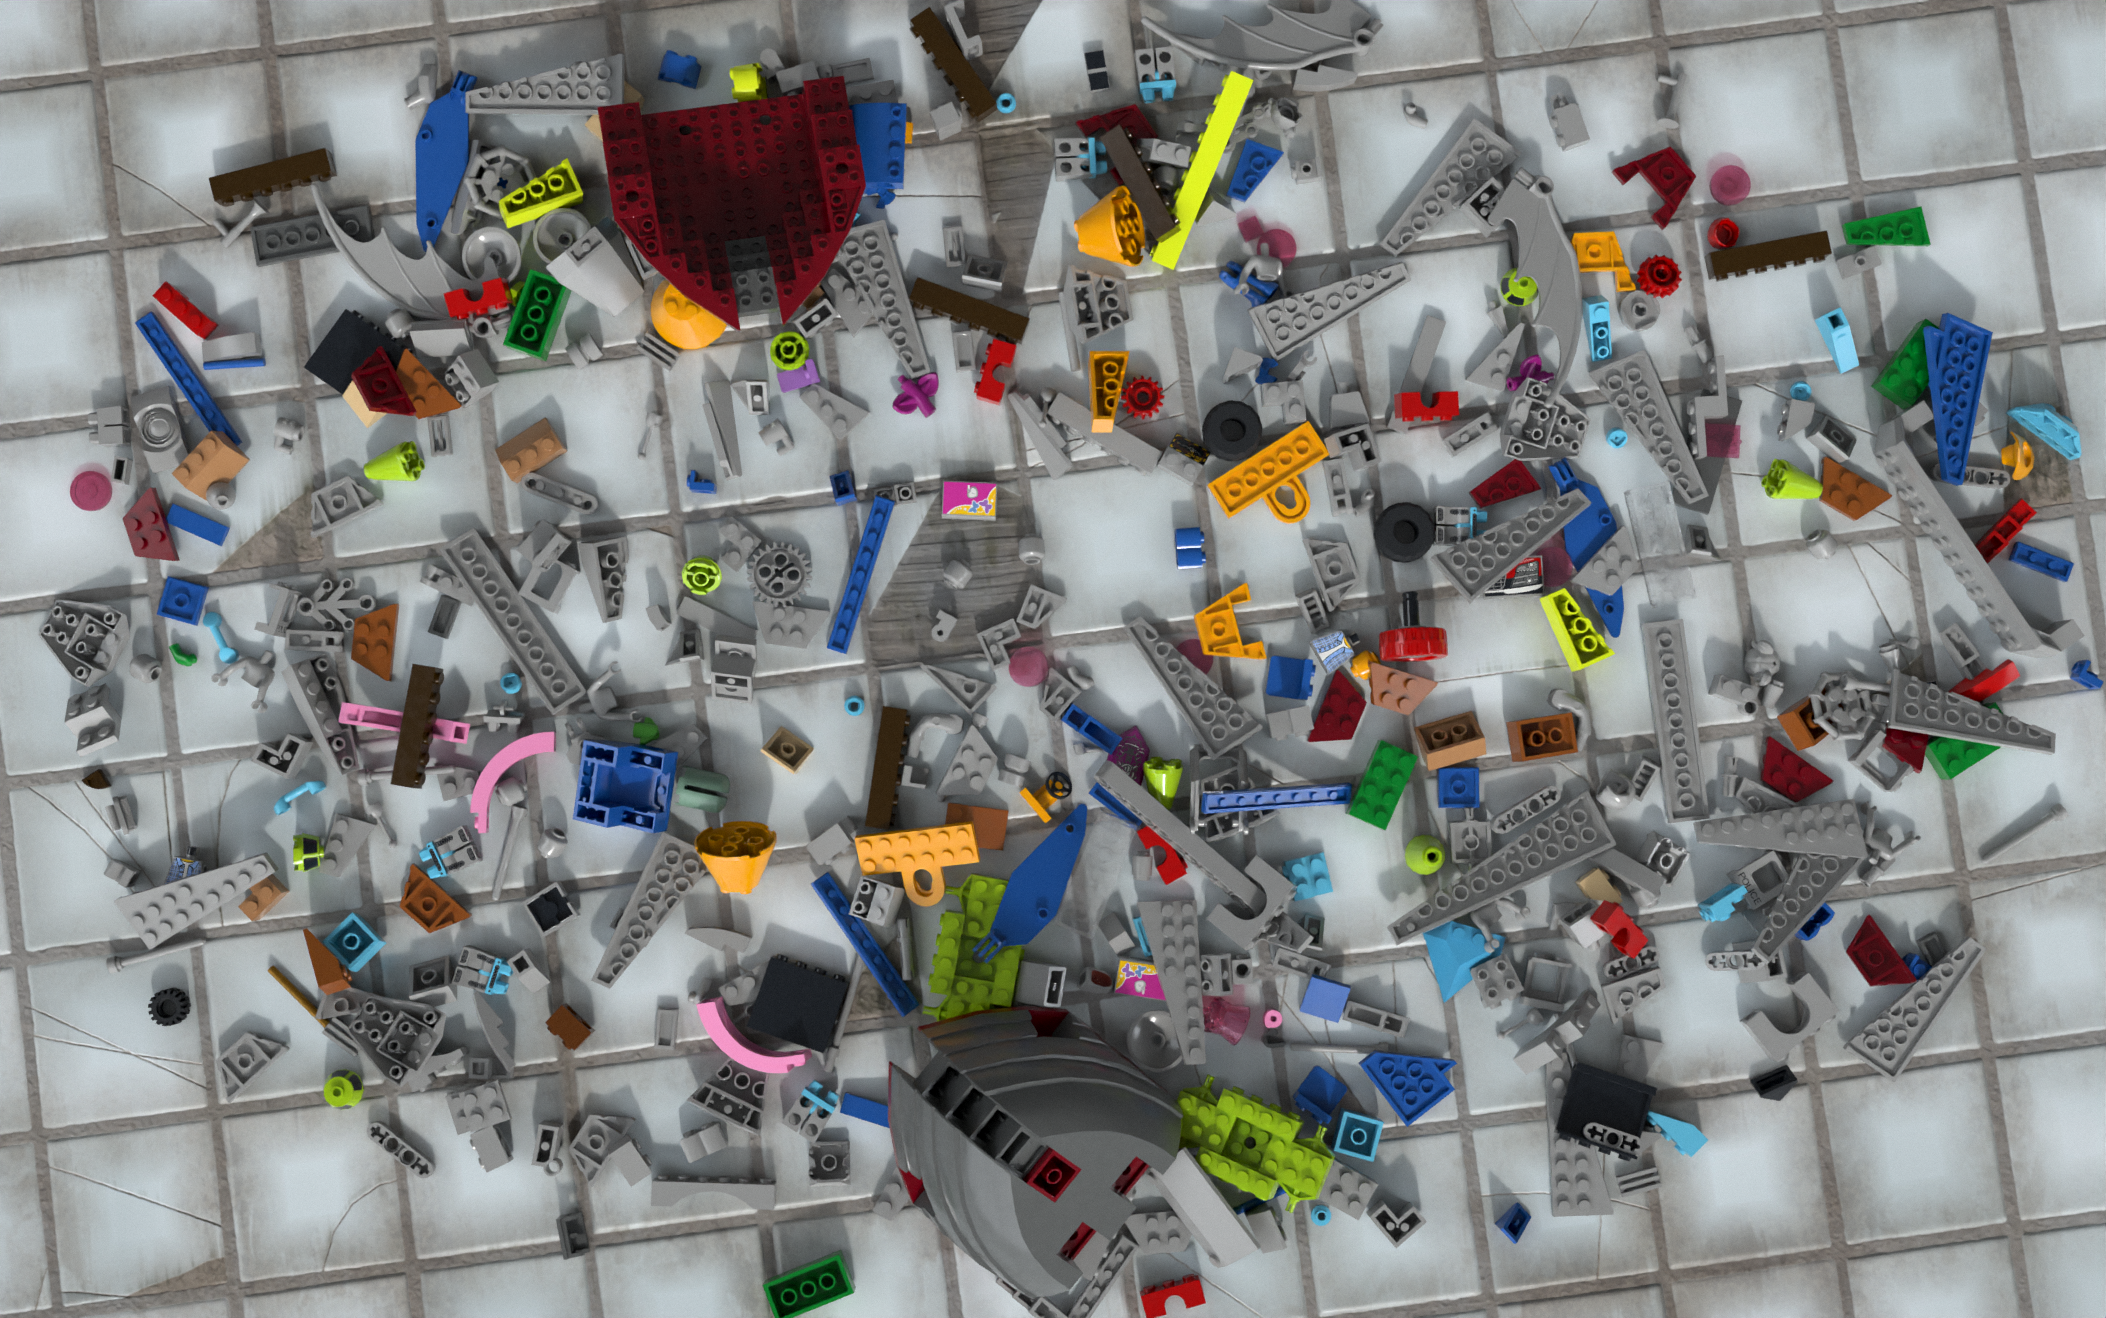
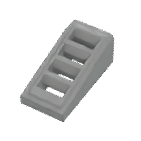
(1316, 600)
(1648, 782)

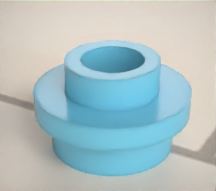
(1006, 97)
(859, 710)
(1318, 1209)

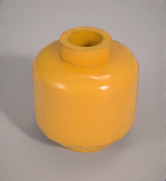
(1360, 664)

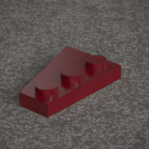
(1505, 484)

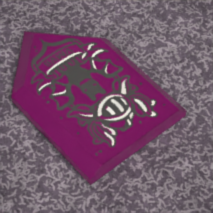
(1131, 754)

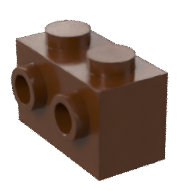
(569, 1027)

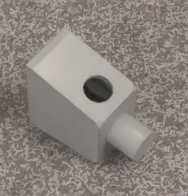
(1346, 408)
(1581, 927)

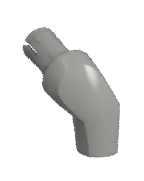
(427, 87)

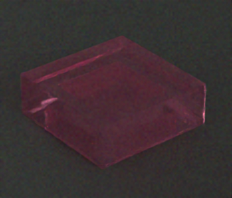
(1250, 229)

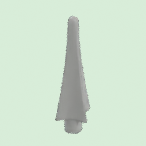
(1497, 316)

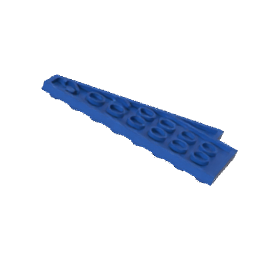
(1956, 372)

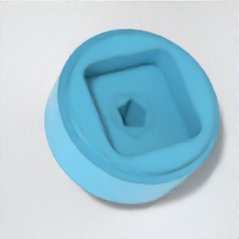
(1800, 391)
(1616, 437)
(511, 683)

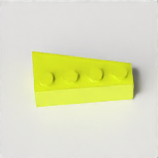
(550, 191)
(1574, 631)

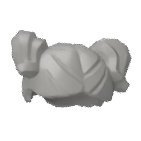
(1283, 113)
(1761, 662)

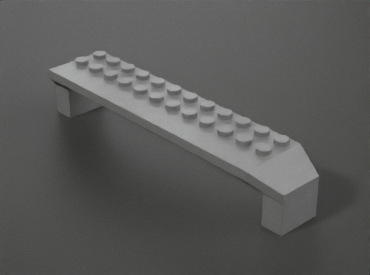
(1896, 455)

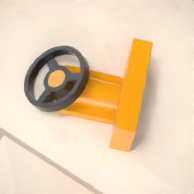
(1047, 794)

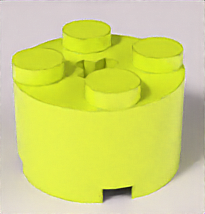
(748, 82)

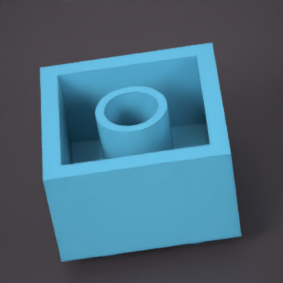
(354, 942)
(1357, 1134)

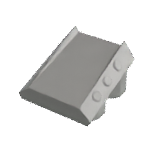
(1662, 857)
(829, 1163)

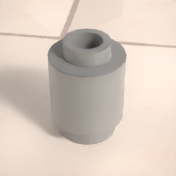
(1142, 866)

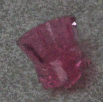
(1226, 1019)

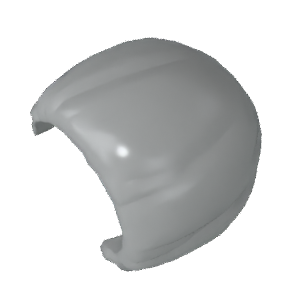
(1615, 790)

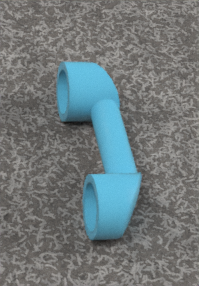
(213, 621)
(283, 805)

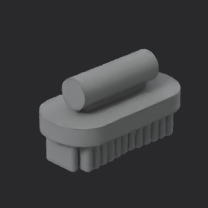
(121, 815)

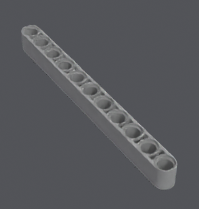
(1181, 839)

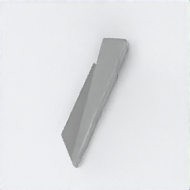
(465, 214)
(722, 426)
(1047, 439)

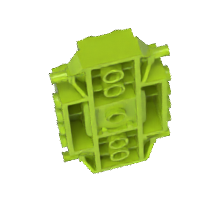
(965, 982)
(1278, 1157)

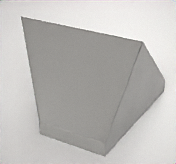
(1214, 209)
(754, 395)
(1699, 543)
(687, 648)
(1315, 927)

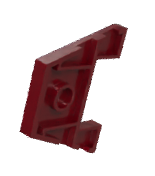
(1128, 117)
(1666, 175)

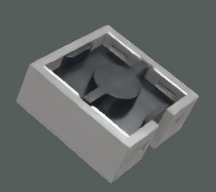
(551, 909)

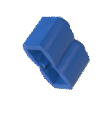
(1188, 548)
(1818, 919)

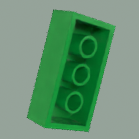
(537, 316)
(1907, 370)
(1954, 756)
(1381, 785)
(809, 1286)

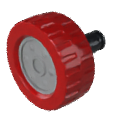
(1412, 641)

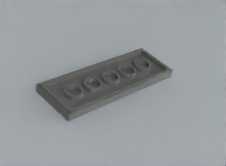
(308, 236)
(1709, 467)

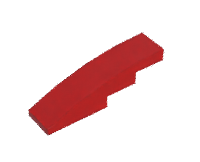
(2004, 530)
(1987, 682)

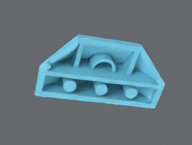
(2050, 427)

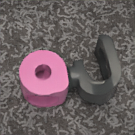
(1272, 1020)

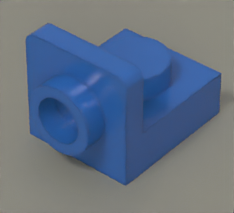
(703, 486)
(2085, 677)
(1916, 965)

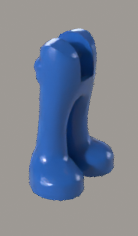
(1266, 288)

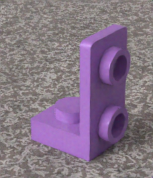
(798, 378)

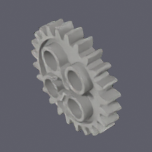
(791, 588)

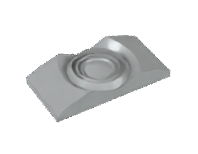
(160, 429)

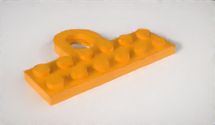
(1271, 469)
(918, 849)

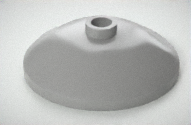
(555, 228)
(489, 243)
(1143, 1048)

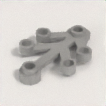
(1233, 139)
(332, 604)

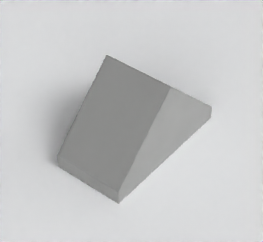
(1116, 934)

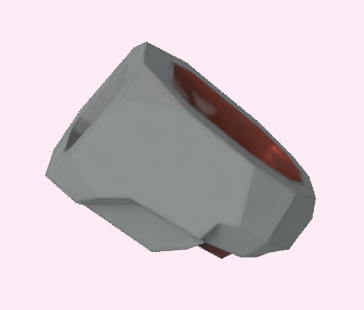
(1095, 980)

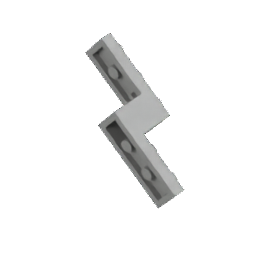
(1707, 407)

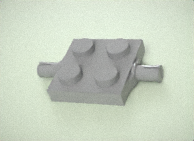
(1470, 840)

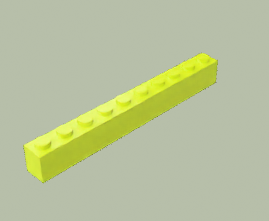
(1203, 165)

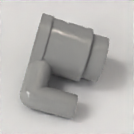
(287, 429)
(774, 432)

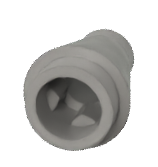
(1890, 655)
(1772, 693)

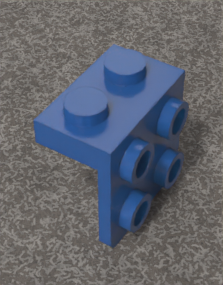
(1290, 678)
(1319, 1094)

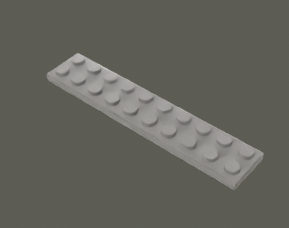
(513, 621)
(1675, 721)

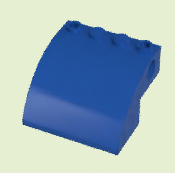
(881, 138)
(625, 785)

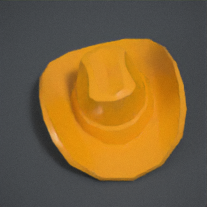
(2019, 456)

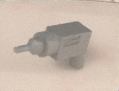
(1559, 911)

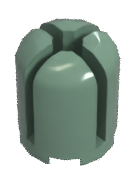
(702, 800)

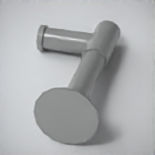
(1669, 120)
(230, 236)

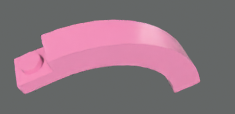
(392, 720)
(499, 765)
(738, 1047)

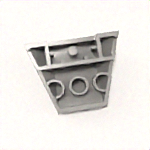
(1095, 303)
(1219, 825)
(734, 1096)

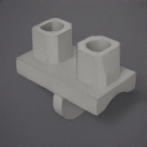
(504, 714)

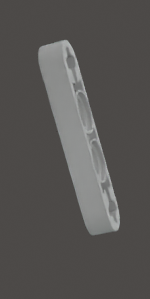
(1969, 477)
(1525, 809)
(398, 1153)

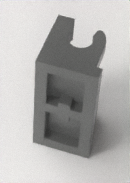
(572, 1235)

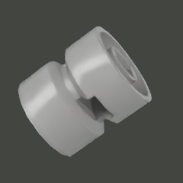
(584, 351)
(1014, 770)

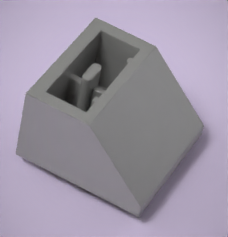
(470, 378)
(877, 901)
(1773, 970)
(1040, 983)
(1263, 1224)

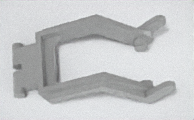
(1196, 755)

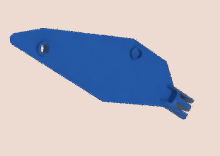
(441, 157)
(1585, 537)
(1036, 887)

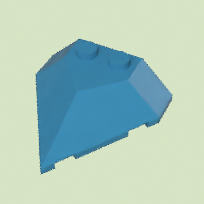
(1454, 952)

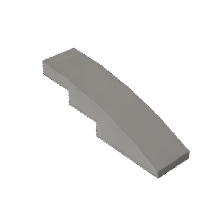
(1963, 653)
(1628, 870)
(490, 1023)
(1039, 1308)

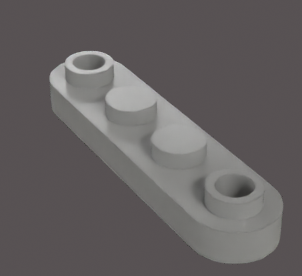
(559, 493)

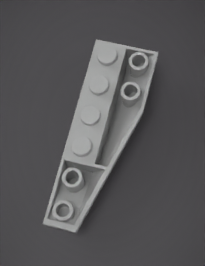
(319, 702)

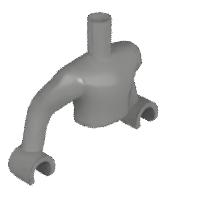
(1267, 269)
(256, 674)
(604, 699)
(1879, 840)
(1489, 914)

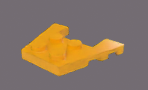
(1602, 254)
(1219, 629)

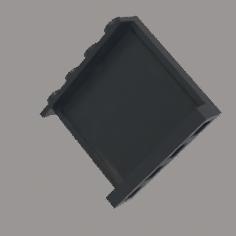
(348, 347)
(798, 1003)
(1605, 1100)

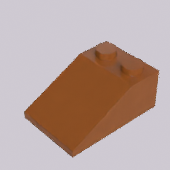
(1799, 724)
(1542, 737)
(988, 823)
(329, 972)

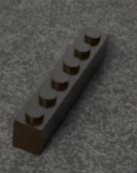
(953, 65)
(273, 177)
(1140, 183)
(1768, 255)
(969, 310)
(417, 726)
(886, 768)

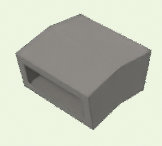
(116, 471)
(657, 617)

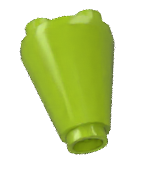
(396, 464)
(1790, 482)
(1163, 779)
(1417, 854)

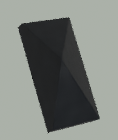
(1775, 1084)

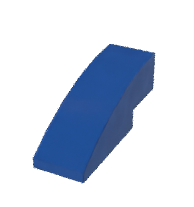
(1091, 729)

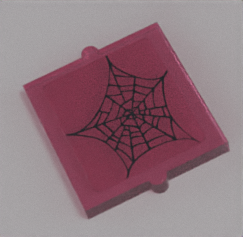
(1723, 440)

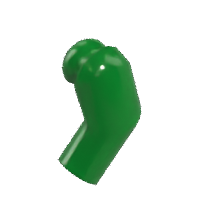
(182, 658)

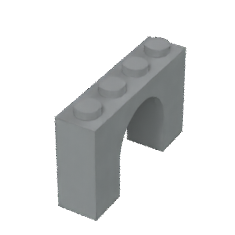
(1278, 891)
(1816, 1011)

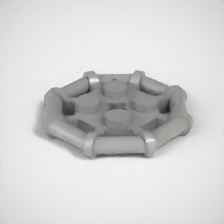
(491, 177)
(1831, 710)

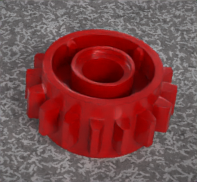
(1652, 283)
(1142, 408)

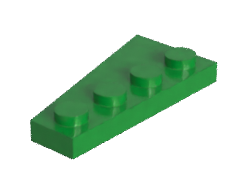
(1891, 229)

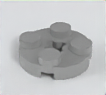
(1634, 321)

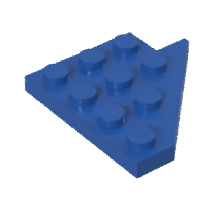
(1409, 1081)

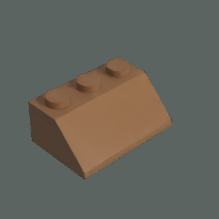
(530, 450)
(211, 462)
(1450, 740)

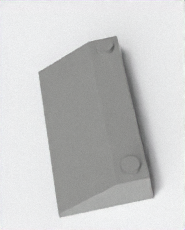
(1203, 1210)

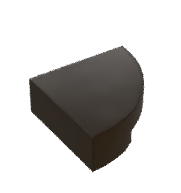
(97, 780)

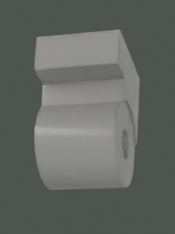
(772, 63)
(945, 627)
(122, 873)

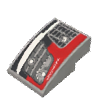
(1521, 581)

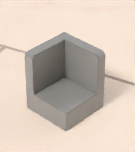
(1880, 707)
(915, 777)

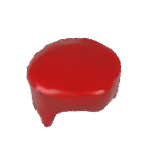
(1723, 233)

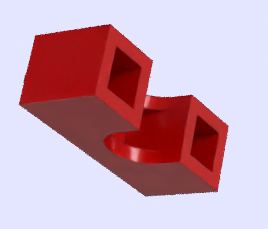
(495, 295)
(184, 310)
(999, 354)
(1409, 406)
(1172, 866)
(1627, 936)
(1155, 1297)

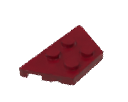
(381, 386)
(149, 529)
(1338, 712)
(1906, 746)
(1790, 773)
(1877, 958)

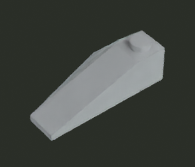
(605, 569)

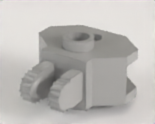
(575, 750)

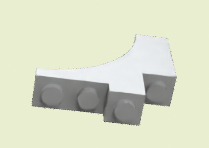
(1562, 1032)
(437, 1065)

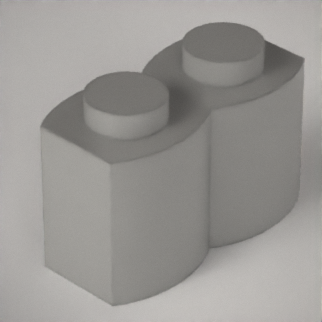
(703, 1142)

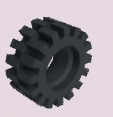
(181, 1007)

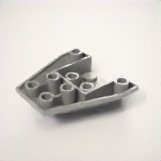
(599, 269)
(1541, 432)
(85, 638)
(397, 1035)

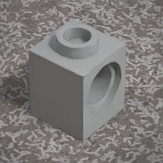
(1247, 977)

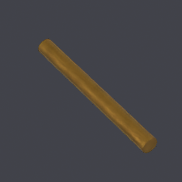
(296, 994)

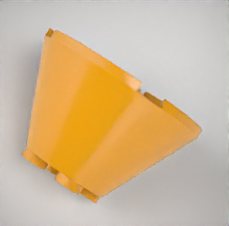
(1112, 229)
(681, 320)
(736, 854)

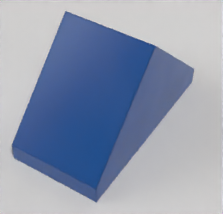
(843, 488)
(1514, 1222)

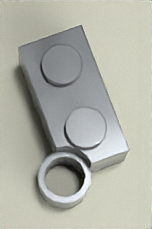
(1735, 692)
(833, 841)
(548, 1146)

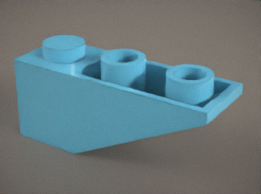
(1597, 327)
(1838, 339)
(1682, 1133)

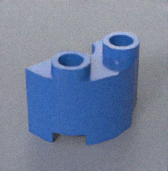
(679, 69)

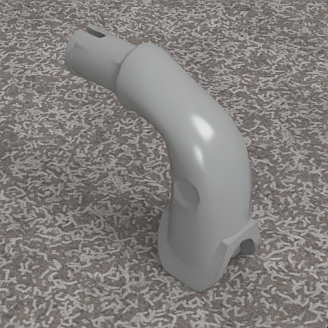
(1562, 699)
(951, 723)

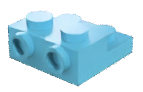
(1309, 874)
(1719, 904)

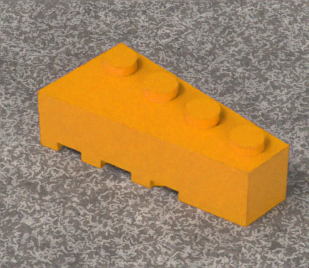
(1106, 380)

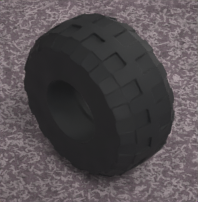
(1238, 412)
(1417, 518)

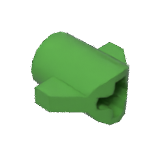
(646, 731)

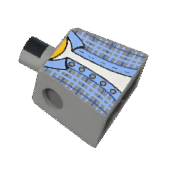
(1334, 649)
(187, 865)

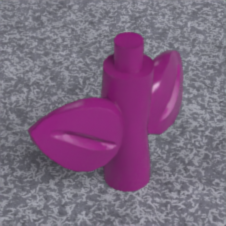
(1532, 369)
(917, 394)

